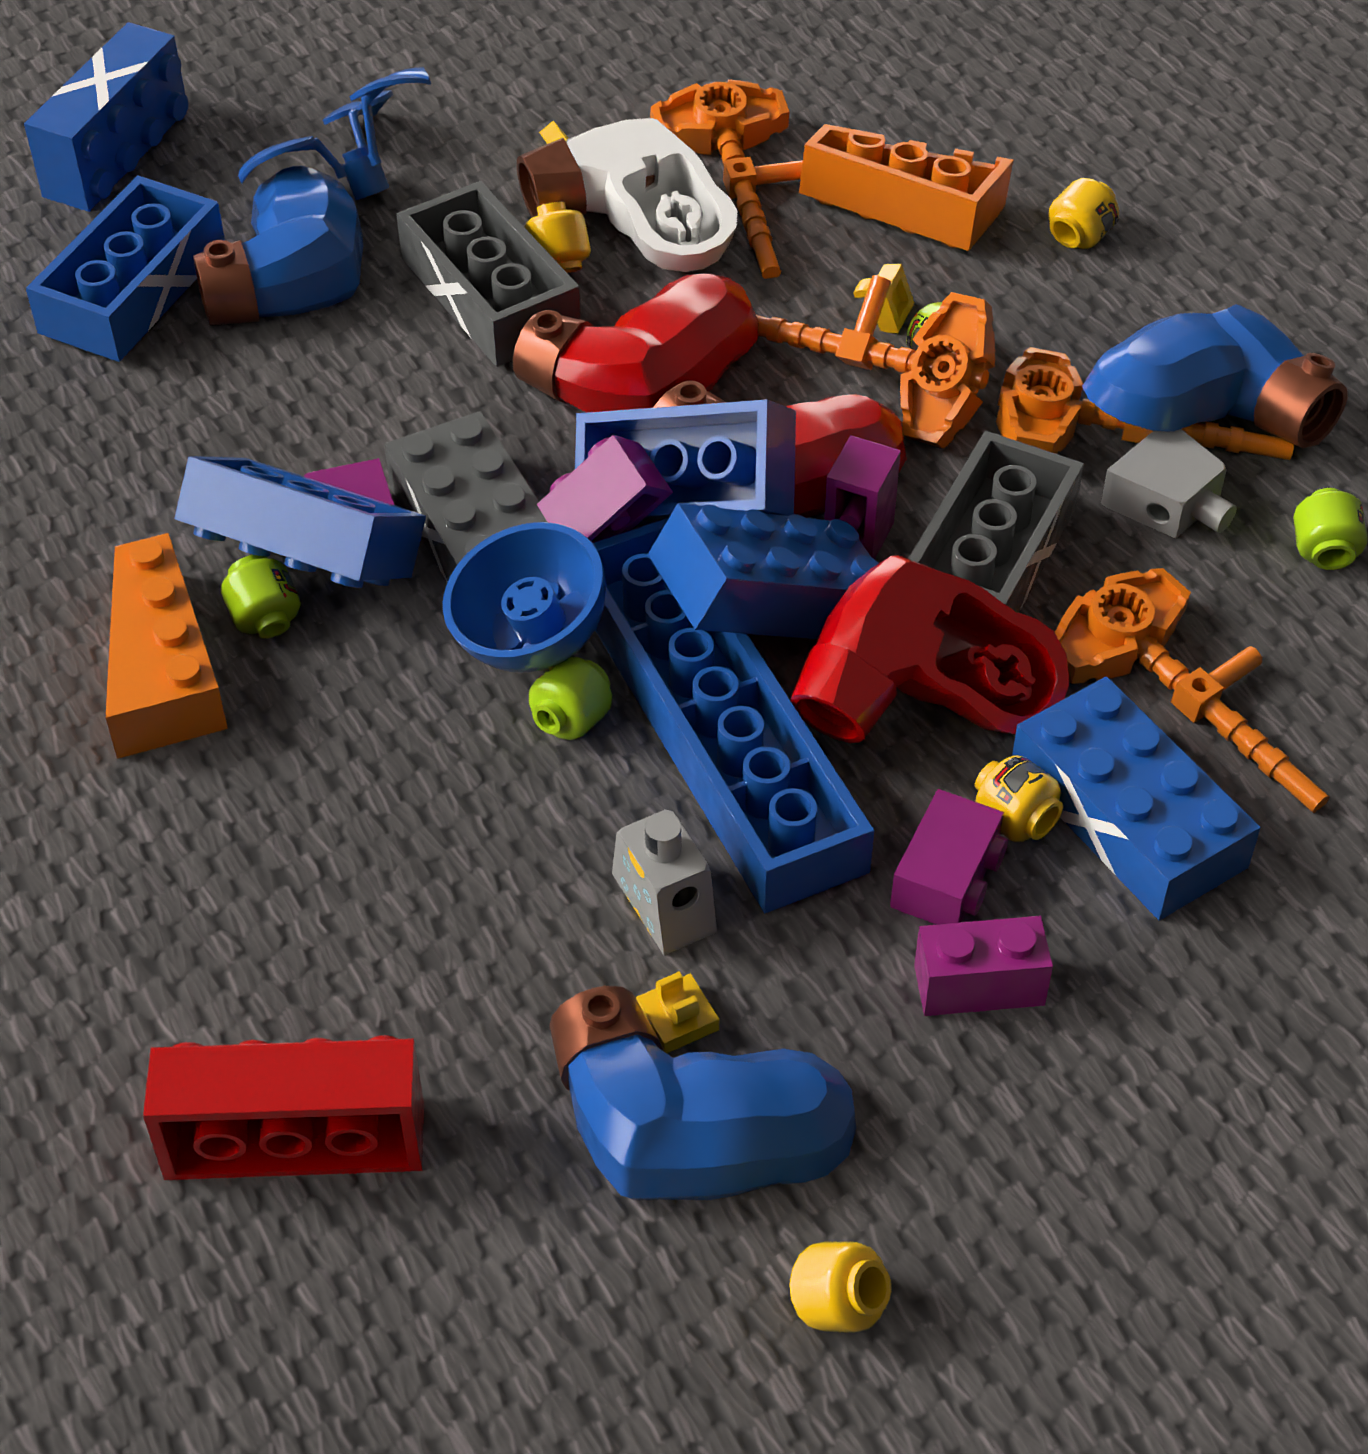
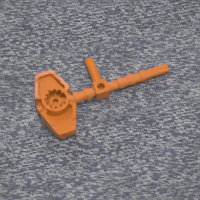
(731, 120)
(937, 378)
(1043, 406)
(1133, 621)

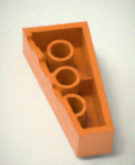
(905, 184)
(158, 662)

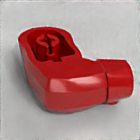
(933, 642)

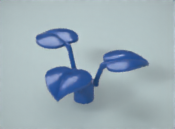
(362, 164)

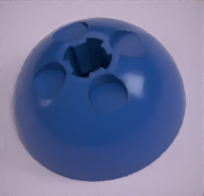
(526, 597)

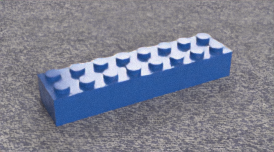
(731, 735)

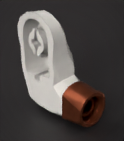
(643, 182)

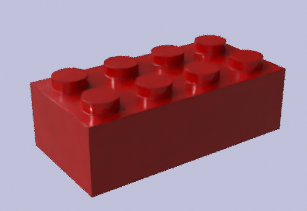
(285, 1108)

